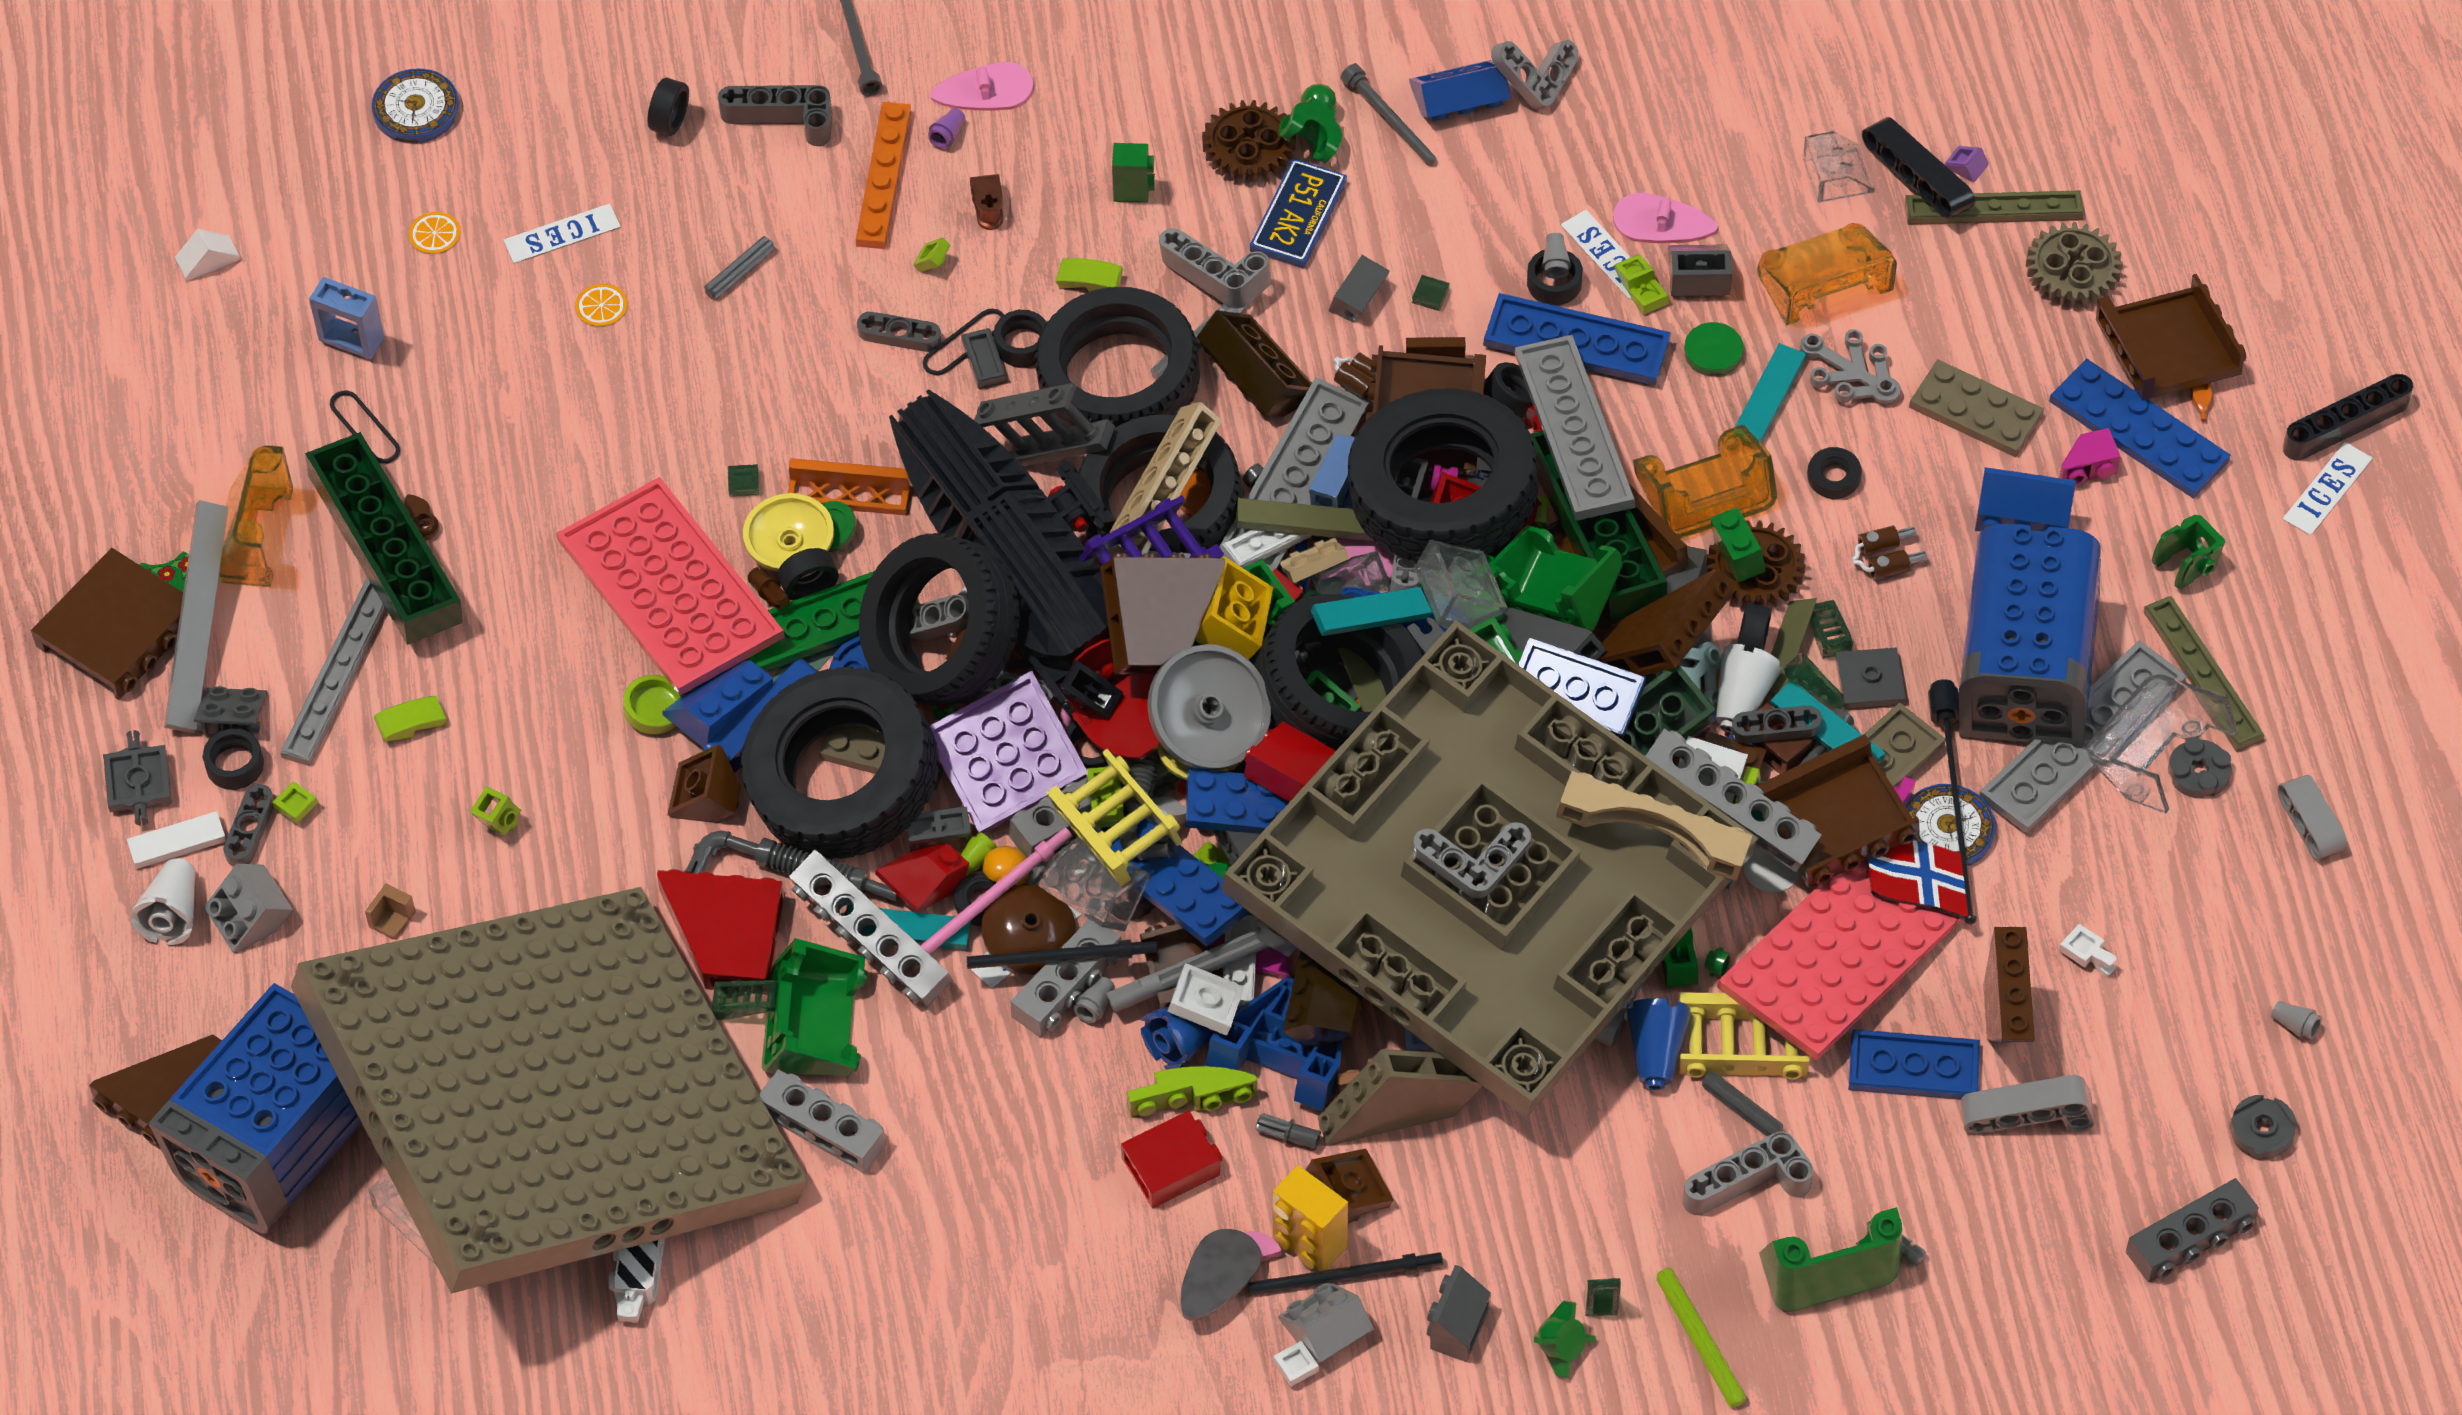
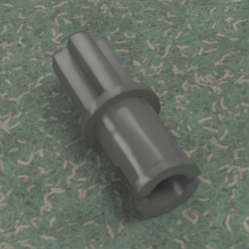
(1288, 1131)

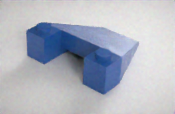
(1260, 1038)

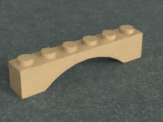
(1595, 802)

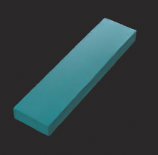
(1771, 390)
(1371, 611)
(1833, 729)
(922, 926)

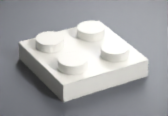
(1205, 999)

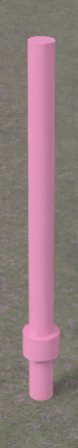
(1043, 852)

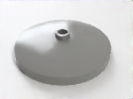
(1230, 692)

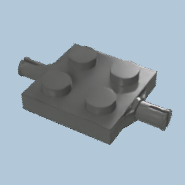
(137, 778)

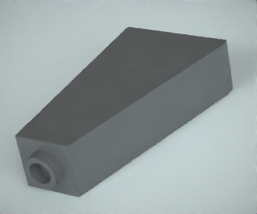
(1552, 632)

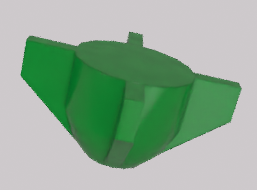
(1562, 1338)

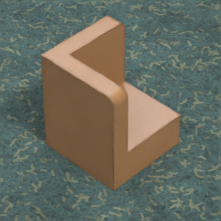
(390, 911)

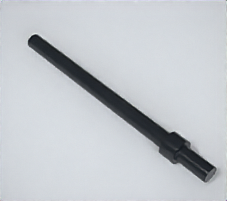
(1123, 949)
(1408, 1263)

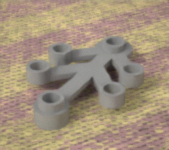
(1852, 371)

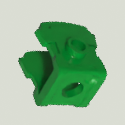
(2188, 535)

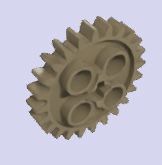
(2088, 277)

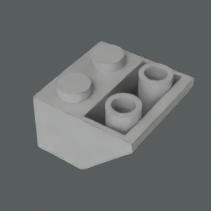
(247, 906)
(1327, 1320)

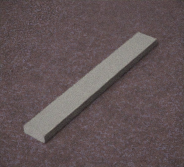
(196, 616)
(335, 677)

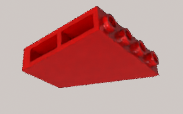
(725, 922)

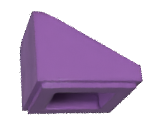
(1967, 162)

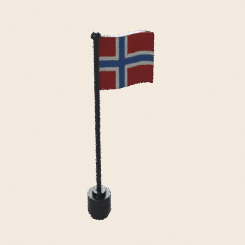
(1920, 870)

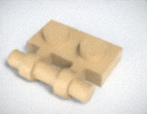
(1314, 560)

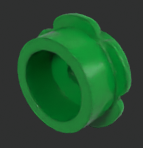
(1717, 962)

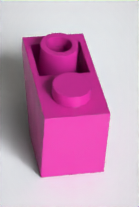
(2091, 457)

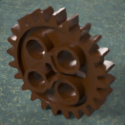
(1247, 141)
(1782, 573)

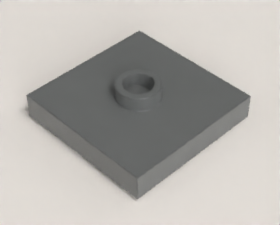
(1870, 678)

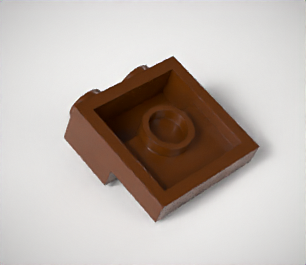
(1354, 1179)

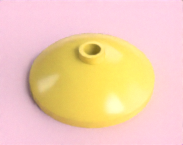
(783, 521)

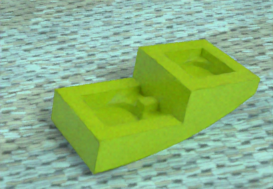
(1088, 274)
(1641, 285)
(403, 719)

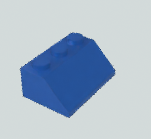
(1459, 90)
(2024, 500)
(718, 701)

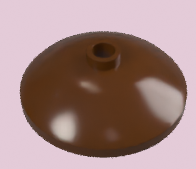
(1007, 932)

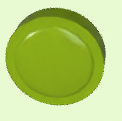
(645, 702)

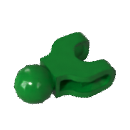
(1315, 122)

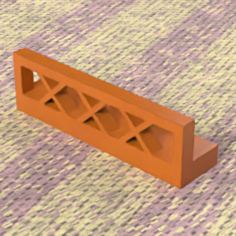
(876, 480)

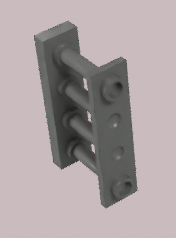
(1040, 445)

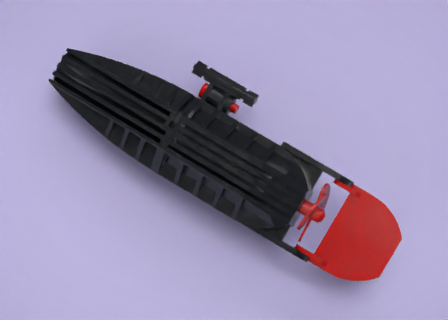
(987, 497)

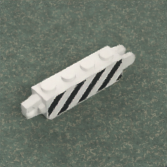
(636, 1278)

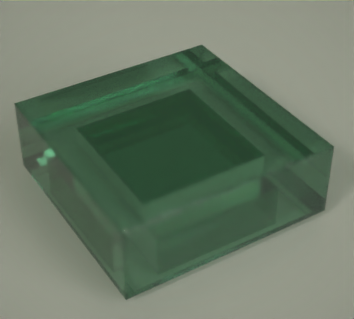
(1430, 292)
(743, 480)

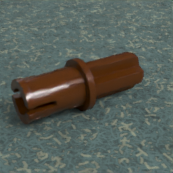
(768, 588)

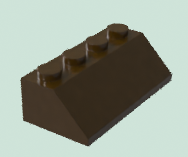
(1254, 362)
(1320, 1006)

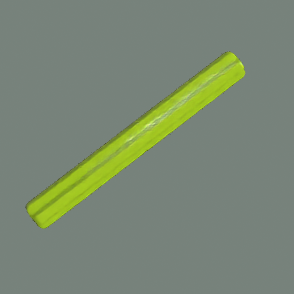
(1701, 1338)

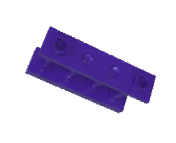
(1167, 510)

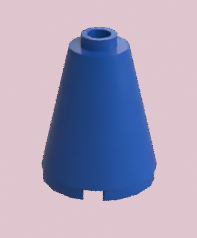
(1173, 1037)
(1657, 1038)

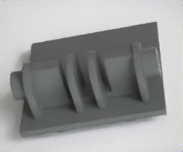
(230, 706)

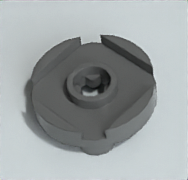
(2200, 752)
(2260, 1143)

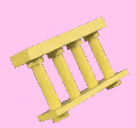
(1100, 842)
(1727, 1010)

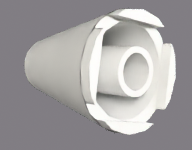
(1743, 682)
(167, 904)

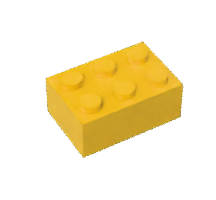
(1236, 611)
(1309, 1219)

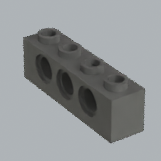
(2227, 1200)

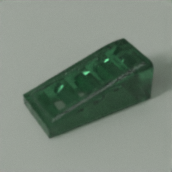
(1829, 647)
(1807, 675)
(735, 989)
(1602, 1297)

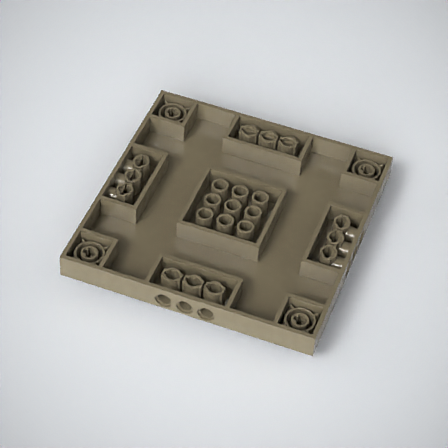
(1563, 939)
(546, 1087)

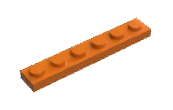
(883, 175)

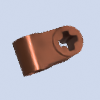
(987, 198)

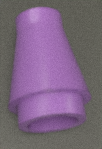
(944, 131)

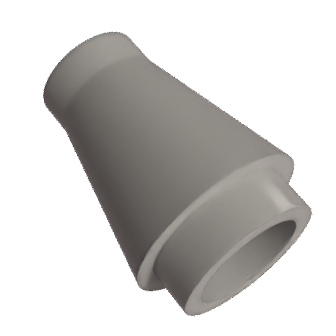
(1555, 259)
(1093, 1002)
(2299, 1020)

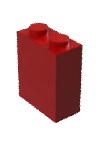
(1285, 760)
(1171, 1158)

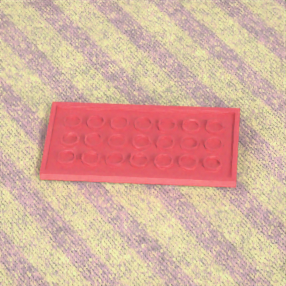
(670, 586)
(1833, 960)

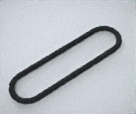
(967, 325)
(370, 414)

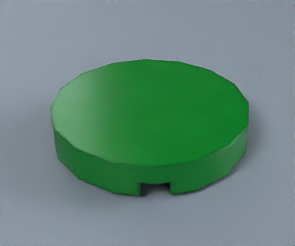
(1713, 348)

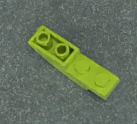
(1203, 1085)

